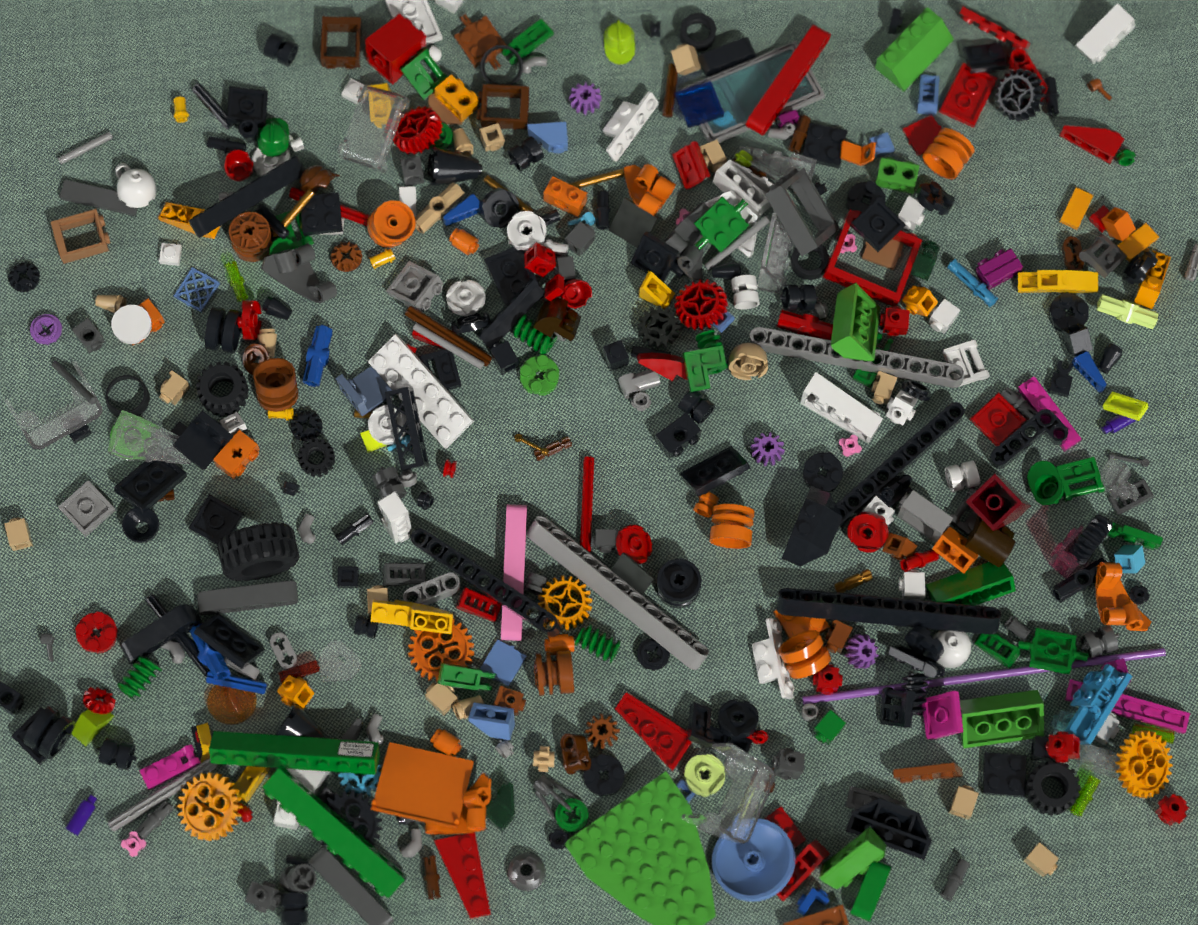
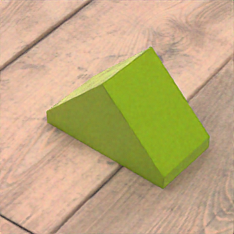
(89, 726)

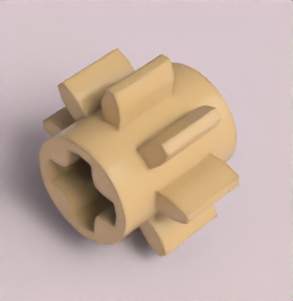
(543, 759)

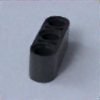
(726, 56)

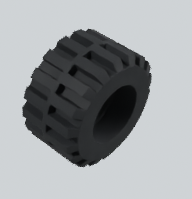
(218, 374)
(1040, 799)

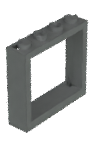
(790, 215)

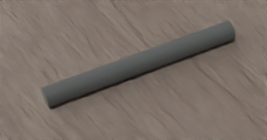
(74, 382)

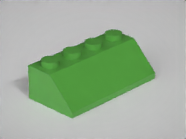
(914, 49)
(855, 324)
(1002, 718)

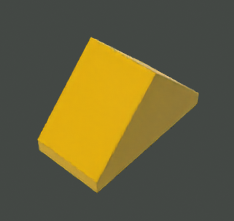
(655, 291)

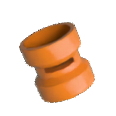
(705, 504)

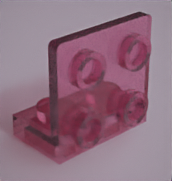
(1065, 562)

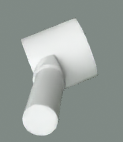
(296, 144)

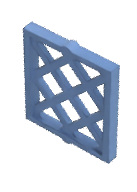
(188, 302)

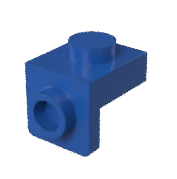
(806, 901)

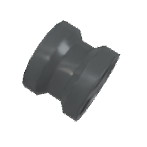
(535, 584)

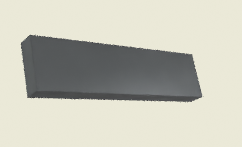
(95, 197)

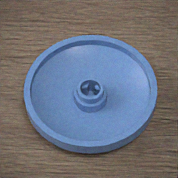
(757, 867)

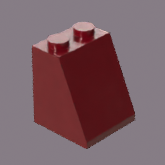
(998, 502)

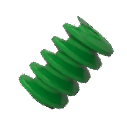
(533, 336)
(707, 340)
(598, 643)
(138, 677)

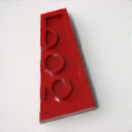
(986, 26)
(658, 732)
(465, 869)

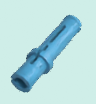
(979, 289)

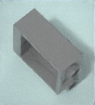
(923, 516)

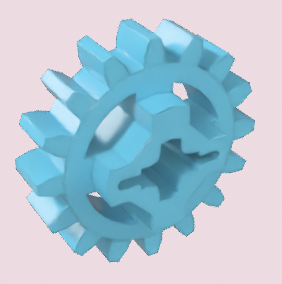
(361, 787)

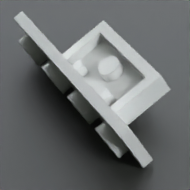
(627, 123)
(768, 661)

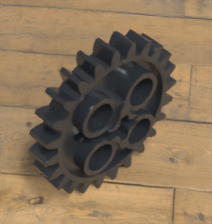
(366, 817)

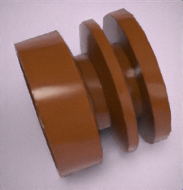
(250, 247)
(275, 384)
(554, 673)

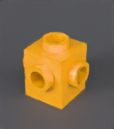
(919, 301)
(295, 692)

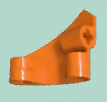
(647, 188)
(1114, 602)
(473, 811)

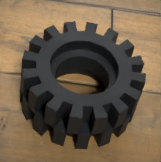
(325, 465)

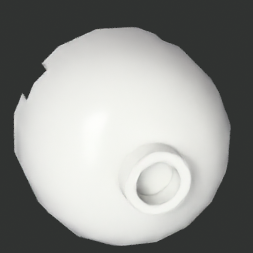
(136, 188)
(956, 648)

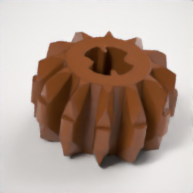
(594, 732)

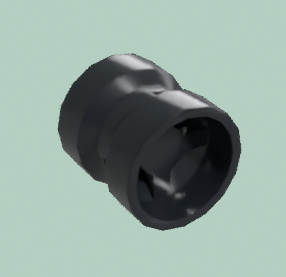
(365, 627)

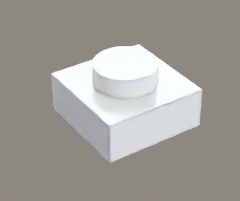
(351, 90)
(170, 254)
(233, 423)

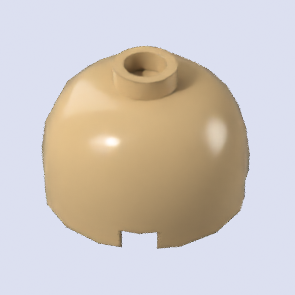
(747, 361)

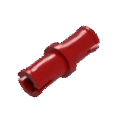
(918, 560)

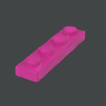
(1039, 400)

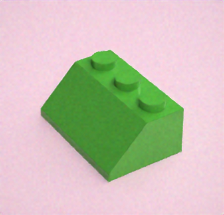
(853, 859)

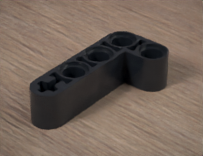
(1025, 441)
(160, 632)

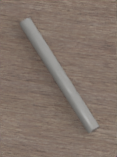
(738, 242)
(449, 346)

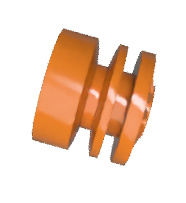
(948, 153)
(732, 526)

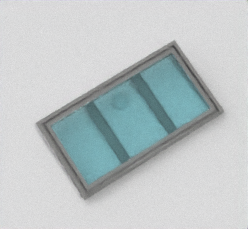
(745, 85)

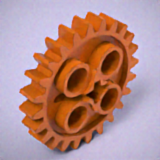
(424, 663)

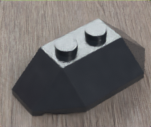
(813, 528)
(894, 824)

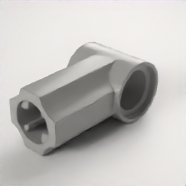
(635, 383)

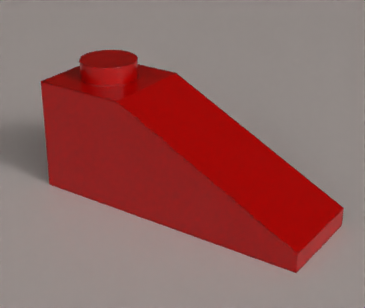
(1097, 141)
(805, 865)

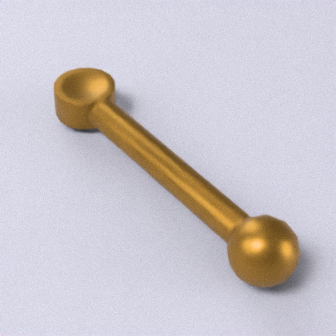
(518, 438)

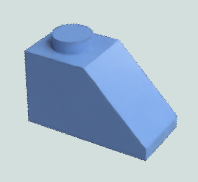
(551, 135)
(493, 720)

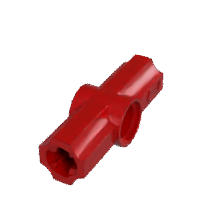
(805, 325)

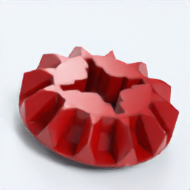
(98, 706)

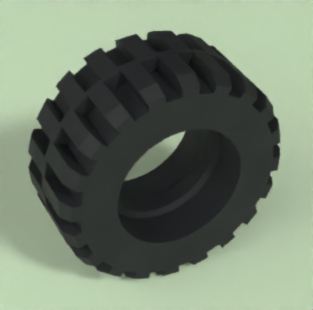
(258, 551)

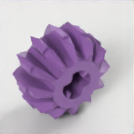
(577, 98)
(775, 449)
(861, 651)

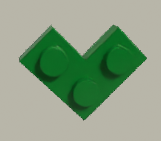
(698, 362)

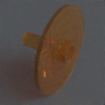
(230, 704)

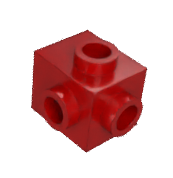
(540, 259)
(895, 321)
(825, 686)
(1063, 746)
(1166, 813)

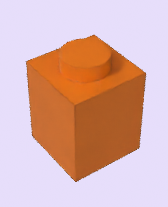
(1118, 224)

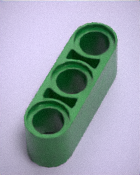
(870, 890)

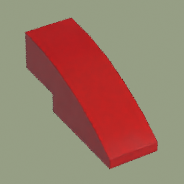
(663, 364)

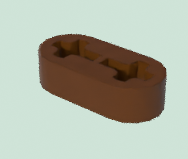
(1068, 255)

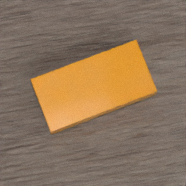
(1076, 208)
(1138, 241)

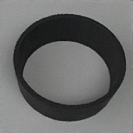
(483, 65)
(138, 410)

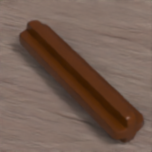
(671, 84)

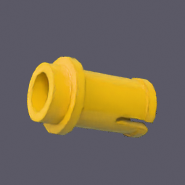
(180, 110)
(382, 258)
(286, 414)

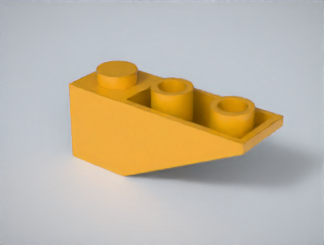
(179, 215)
(1151, 286)

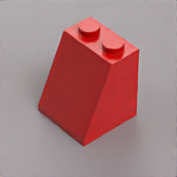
(393, 47)

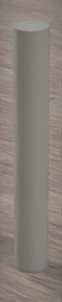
(84, 148)

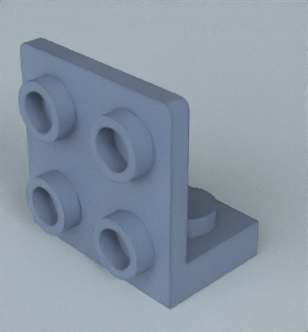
(365, 390)

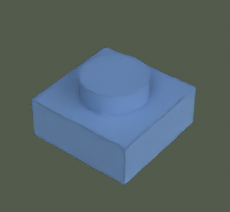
(883, 144)
(723, 324)

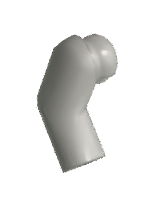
(782, 133)
(176, 651)
(414, 846)

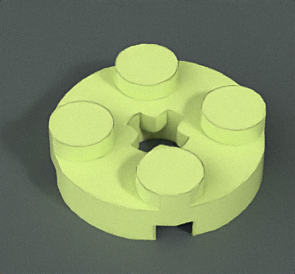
(716, 775)

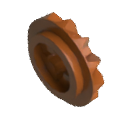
(346, 265)
(251, 354)

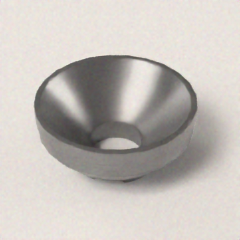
(530, 882)

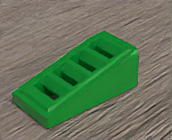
(1015, 651)

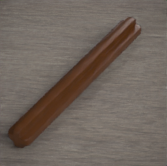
(447, 334)

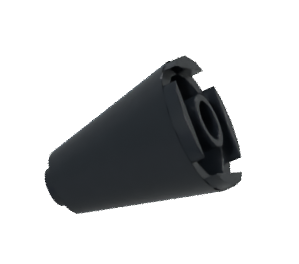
(451, 167)
(300, 725)

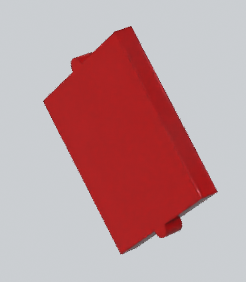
(922, 133)

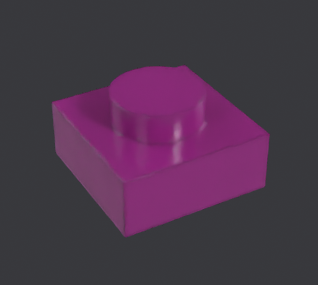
(788, 117)

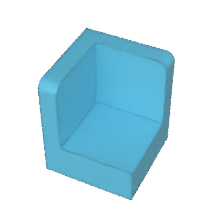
(1131, 558)

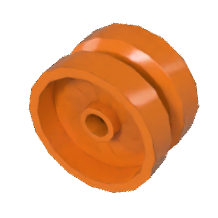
(399, 216)
(804, 654)

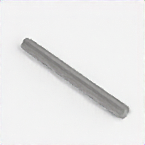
(160, 795)

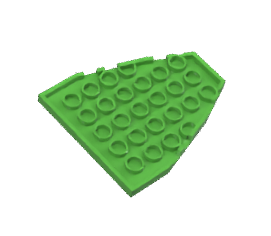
(649, 857)

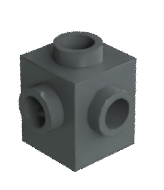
(788, 764)
(263, 896)

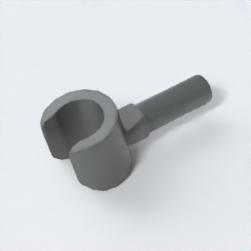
(48, 640)

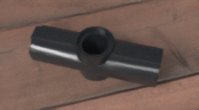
(1072, 586)

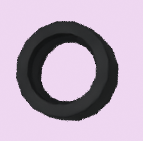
(699, 18)
(810, 274)

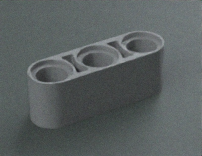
(437, 583)

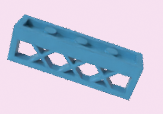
(1087, 724)

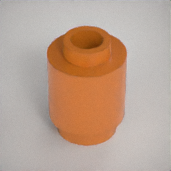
(464, 241)
(559, 643)
(446, 742)

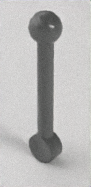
(1145, 462)

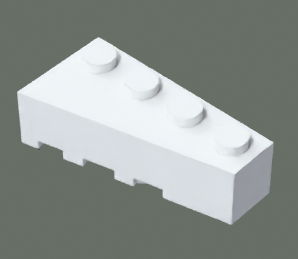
(840, 408)

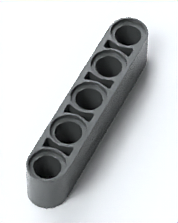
(247, 598)
(349, 889)

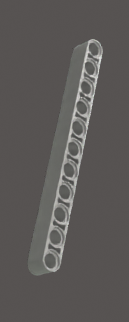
(886, 358)
(617, 593)

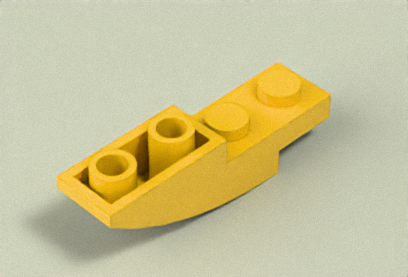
(1058, 281)
(412, 614)

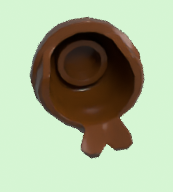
(316, 177)

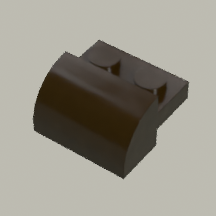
(556, 318)
(991, 544)

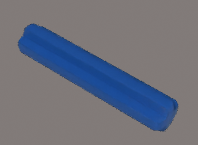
(239, 683)

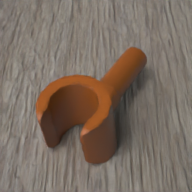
(1096, 84)

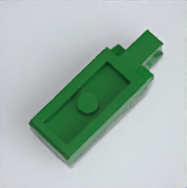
(1134, 535)

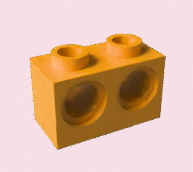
(453, 100)

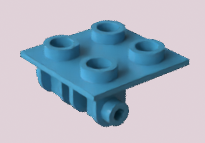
(1089, 693)

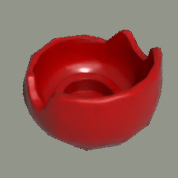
(238, 165)
(576, 293)

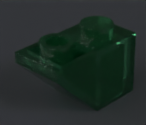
(925, 259)
(502, 809)

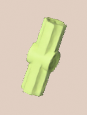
(1127, 311)

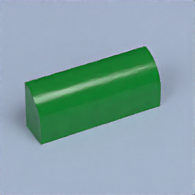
(974, 586)

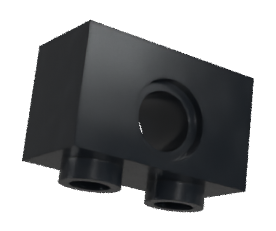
(683, 425)

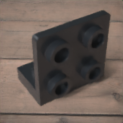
(202, 440)

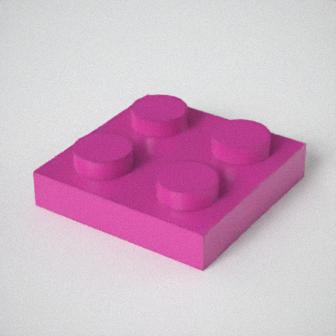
(942, 715)

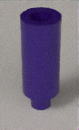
(1116, 424)
(81, 815)

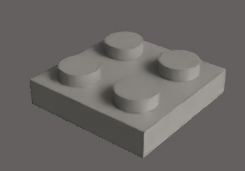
(86, 508)

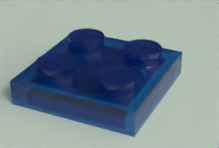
(699, 104)

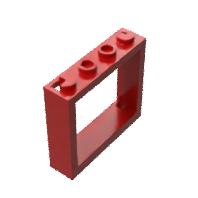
(873, 290)

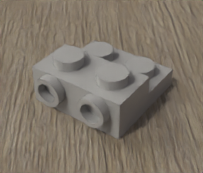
(415, 287)

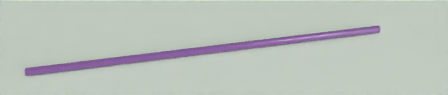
(981, 676)

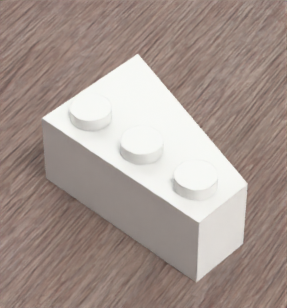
(1106, 34)
(745, 184)
(313, 781)

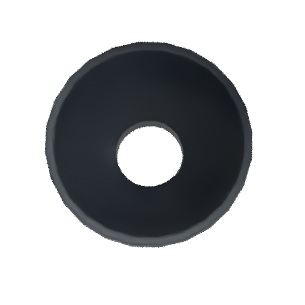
(134, 518)

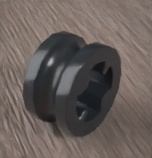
(654, 29)

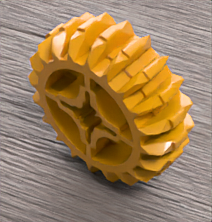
(572, 603)

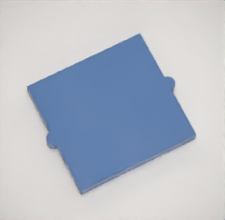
(504, 662)

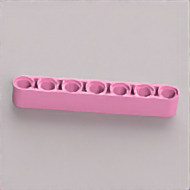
(514, 567)

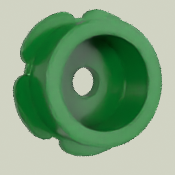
(1125, 157)

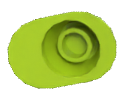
(619, 43)

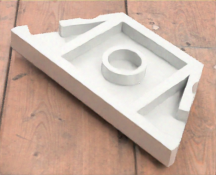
(748, 215)

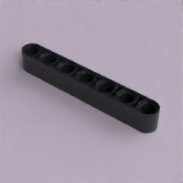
(247, 196)

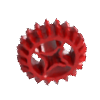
(418, 130)
(709, 311)

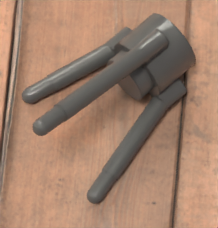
(546, 787)

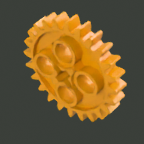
(1144, 764)
(201, 823)

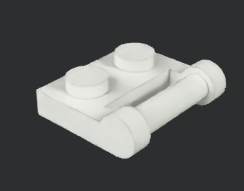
(957, 356)

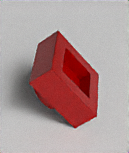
(1096, 218)
(554, 287)

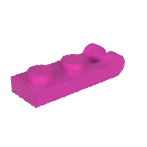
(169, 767)

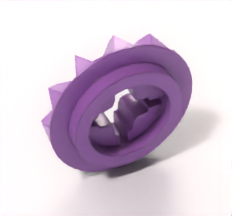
(49, 321)

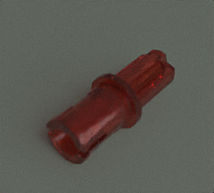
(300, 671)

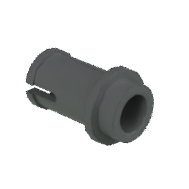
(1017, 628)

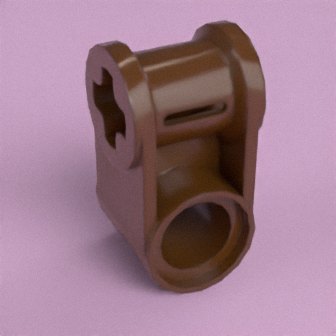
(575, 752)

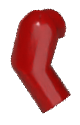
(759, 737)
(246, 813)

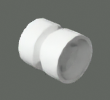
(745, 292)
(962, 476)

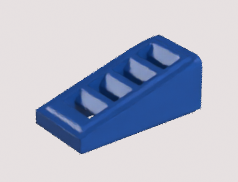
(463, 210)
(1089, 370)

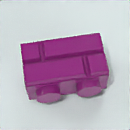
(998, 269)

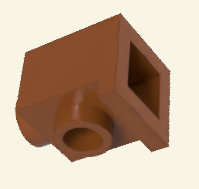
(899, 547)
(838, 636)
(504, 694)

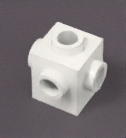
(901, 408)

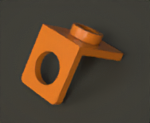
(857, 154)

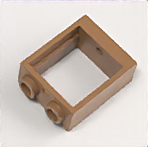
(77, 220)

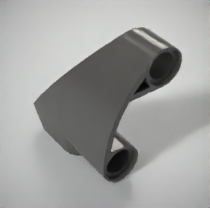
(683, 240)
(295, 272)

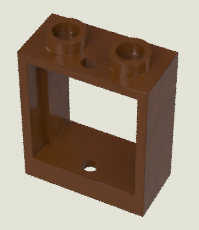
(341, 24)
(505, 91)

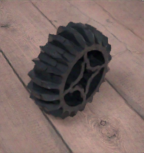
(1013, 82)
(1091, 538)

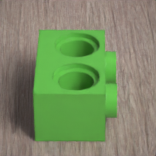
(896, 180)

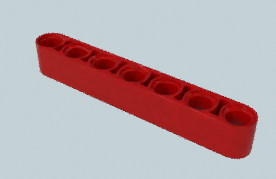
(788, 80)

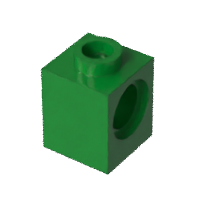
(828, 728)

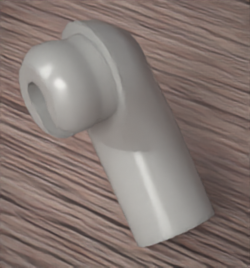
(533, 61)
(305, 531)
(372, 729)

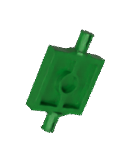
(721, 224)
(1053, 651)

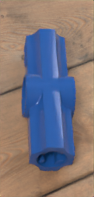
(317, 356)
(211, 658)

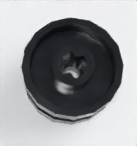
(222, 330)
(674, 594)
(49, 732)

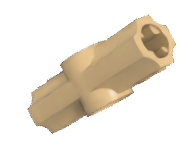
(446, 200)

